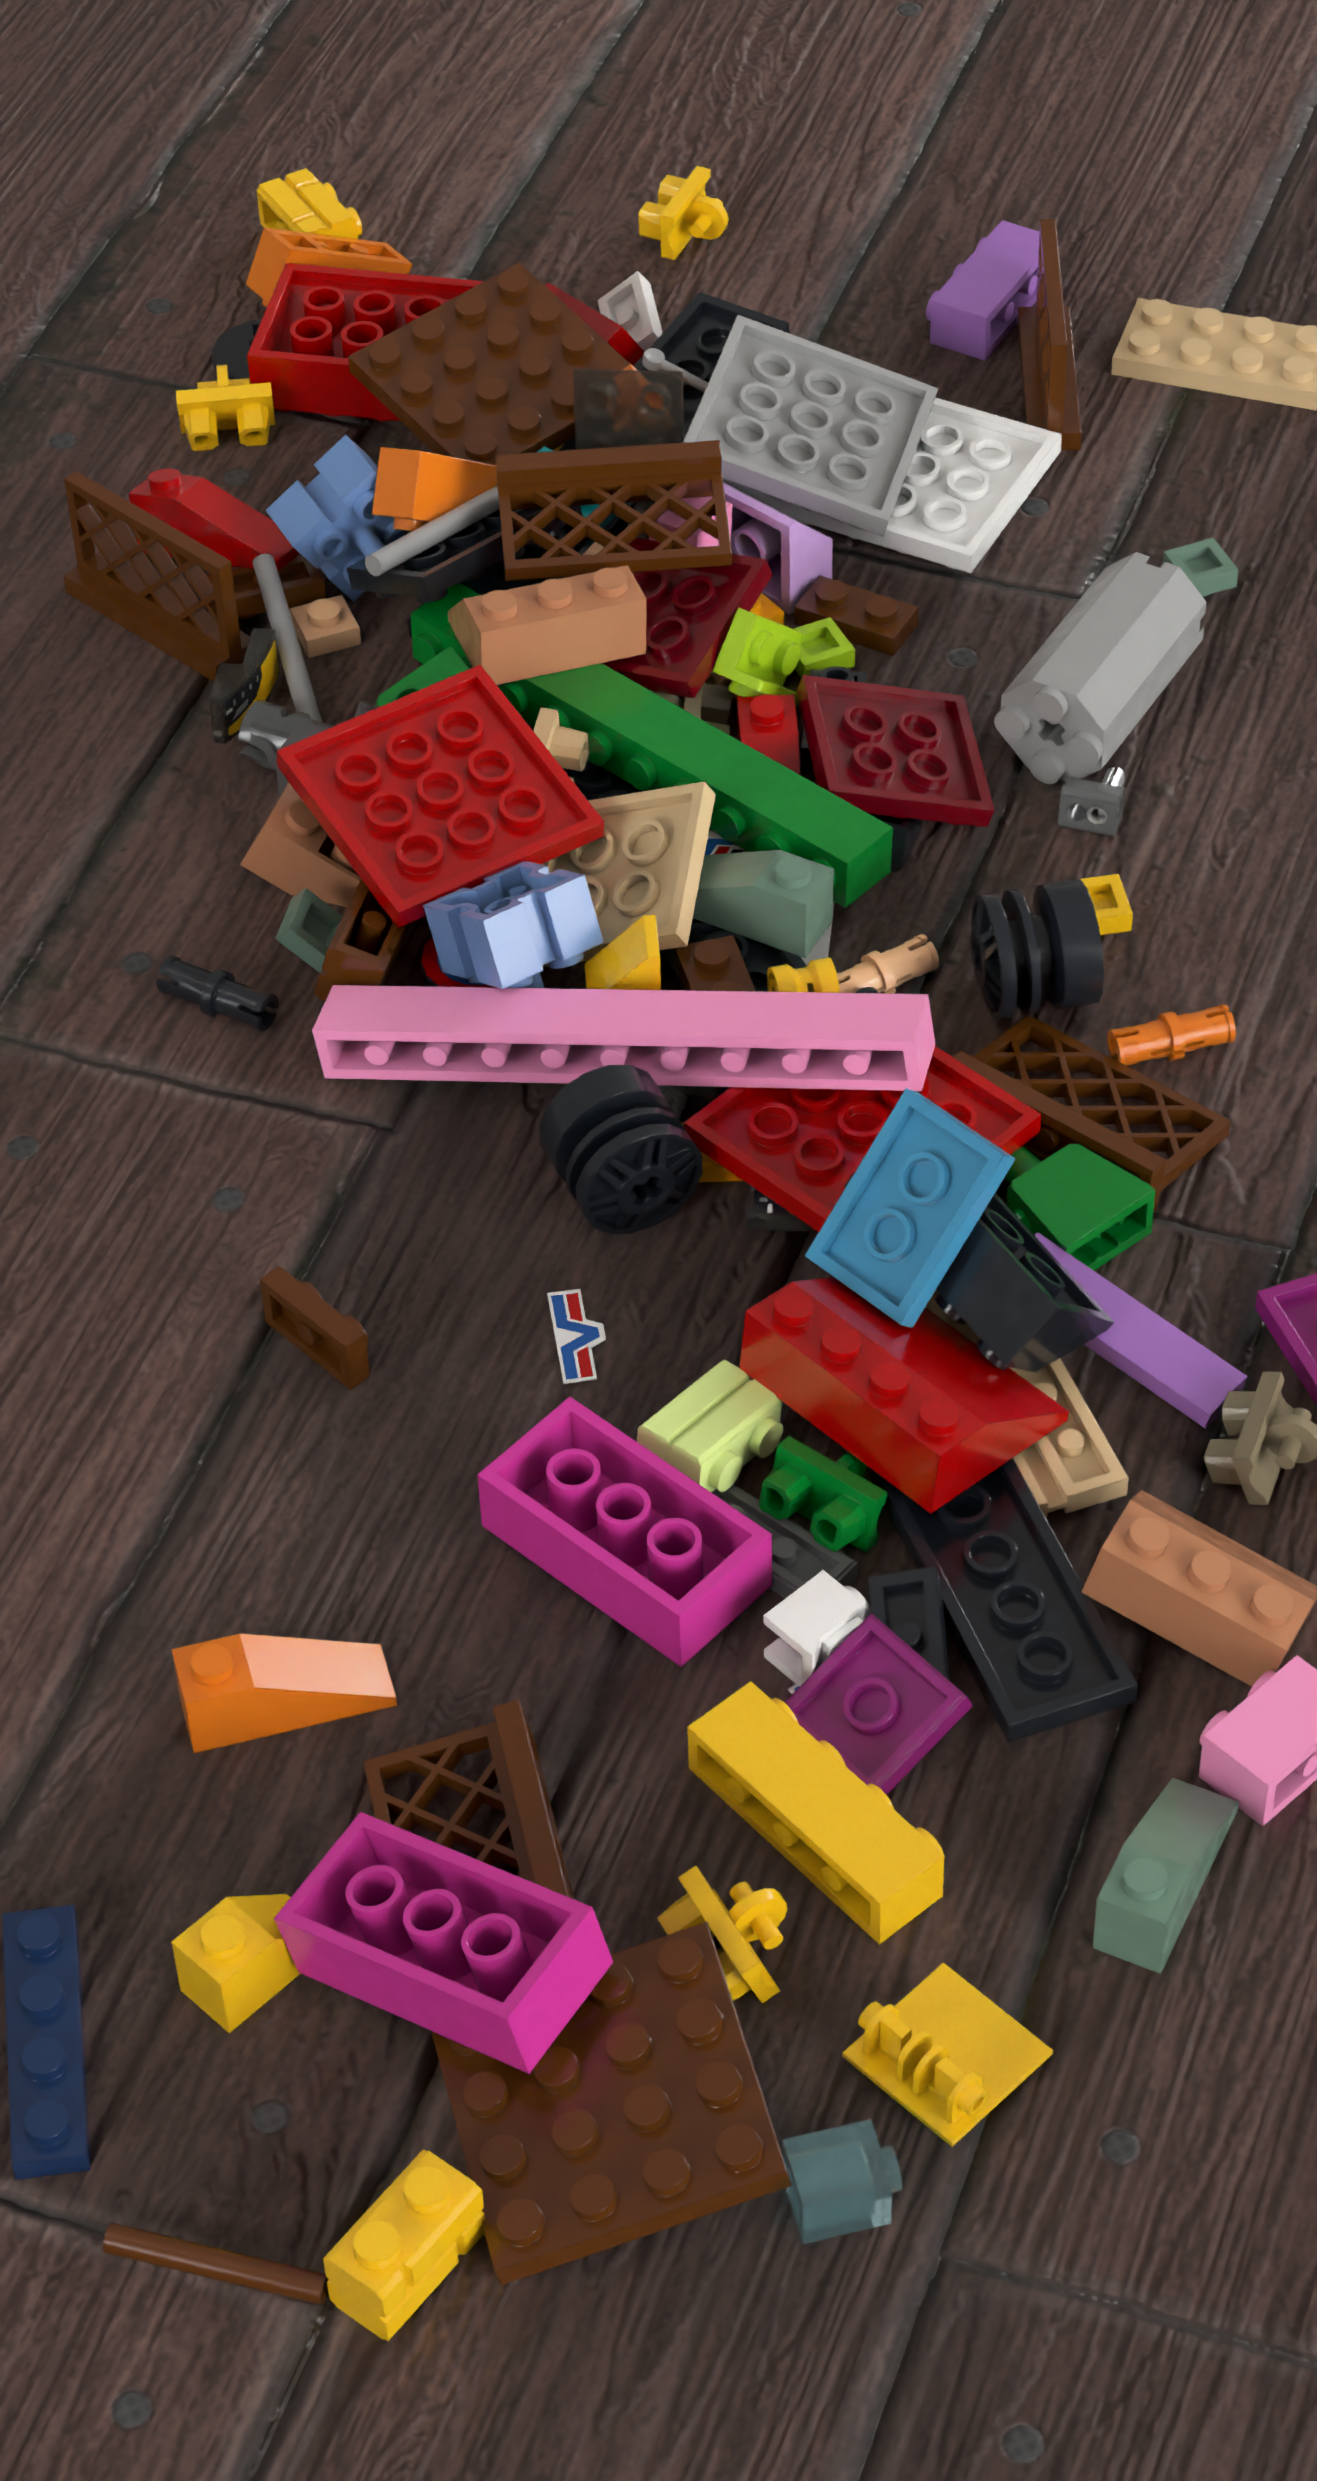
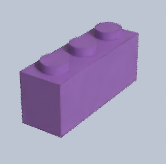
(984, 293)

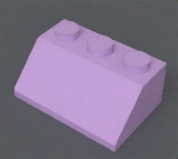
(791, 548)

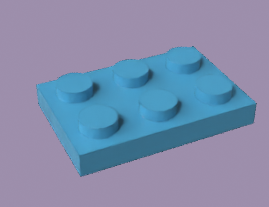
(909, 1207)

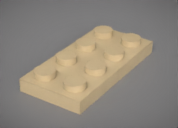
(1219, 353)

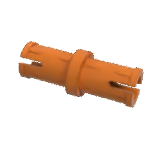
(1172, 1035)

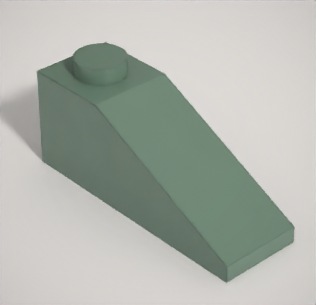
(767, 898)
(1161, 1874)

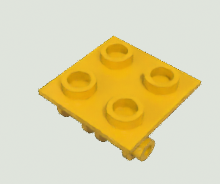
(945, 2053)

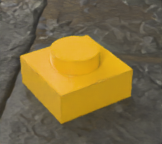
(1110, 903)

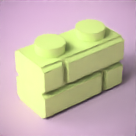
(715, 1427)

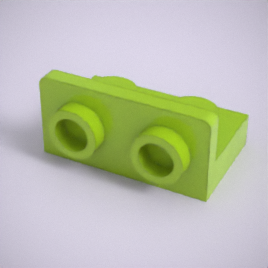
(758, 655)

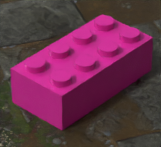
(626, 1530)
(445, 1941)

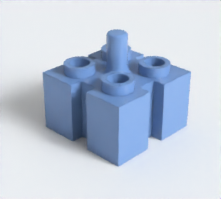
(333, 514)
(514, 926)

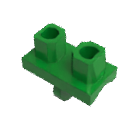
(826, 1492)

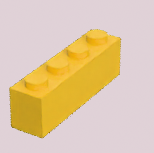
(817, 1811)

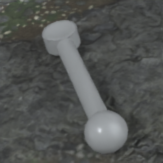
(655, 360)

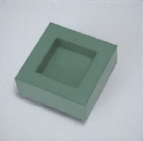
(1204, 565)
(309, 928)

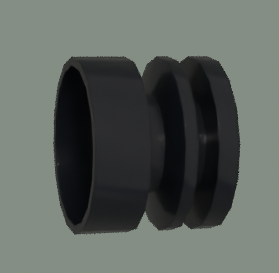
(1050, 947)
(620, 1149)

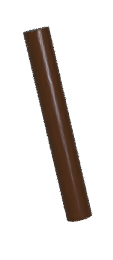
(216, 2263)

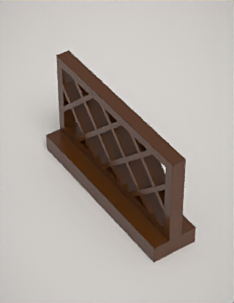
(1048, 350)
(610, 479)
(137, 594)
(1081, 1124)
(521, 1796)

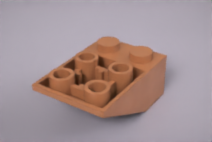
(299, 854)

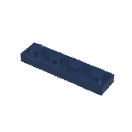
(45, 2043)

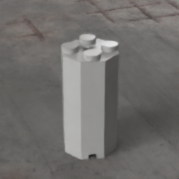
(1101, 669)

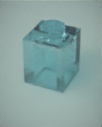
(840, 2180)

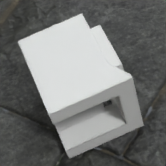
(812, 1625)

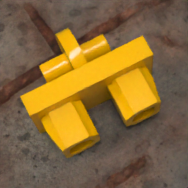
(682, 213)
(226, 406)
(750, 1919)

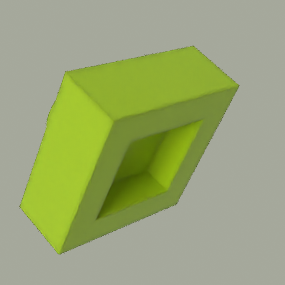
(824, 647)

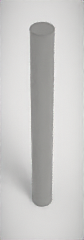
(432, 532)
(286, 636)

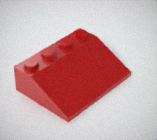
(322, 319)
(895, 1396)

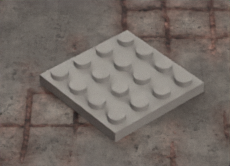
(812, 424)

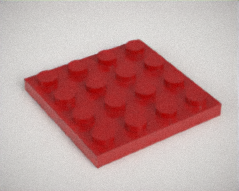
(438, 793)
(810, 1141)

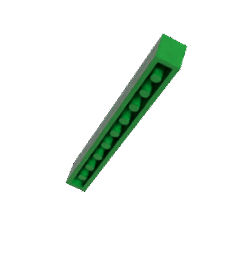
(665, 746)

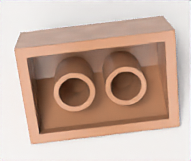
(553, 625)
(1200, 1589)

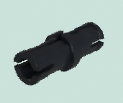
(217, 993)

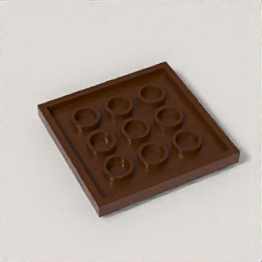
(487, 369)
(626, 2118)

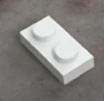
(634, 309)

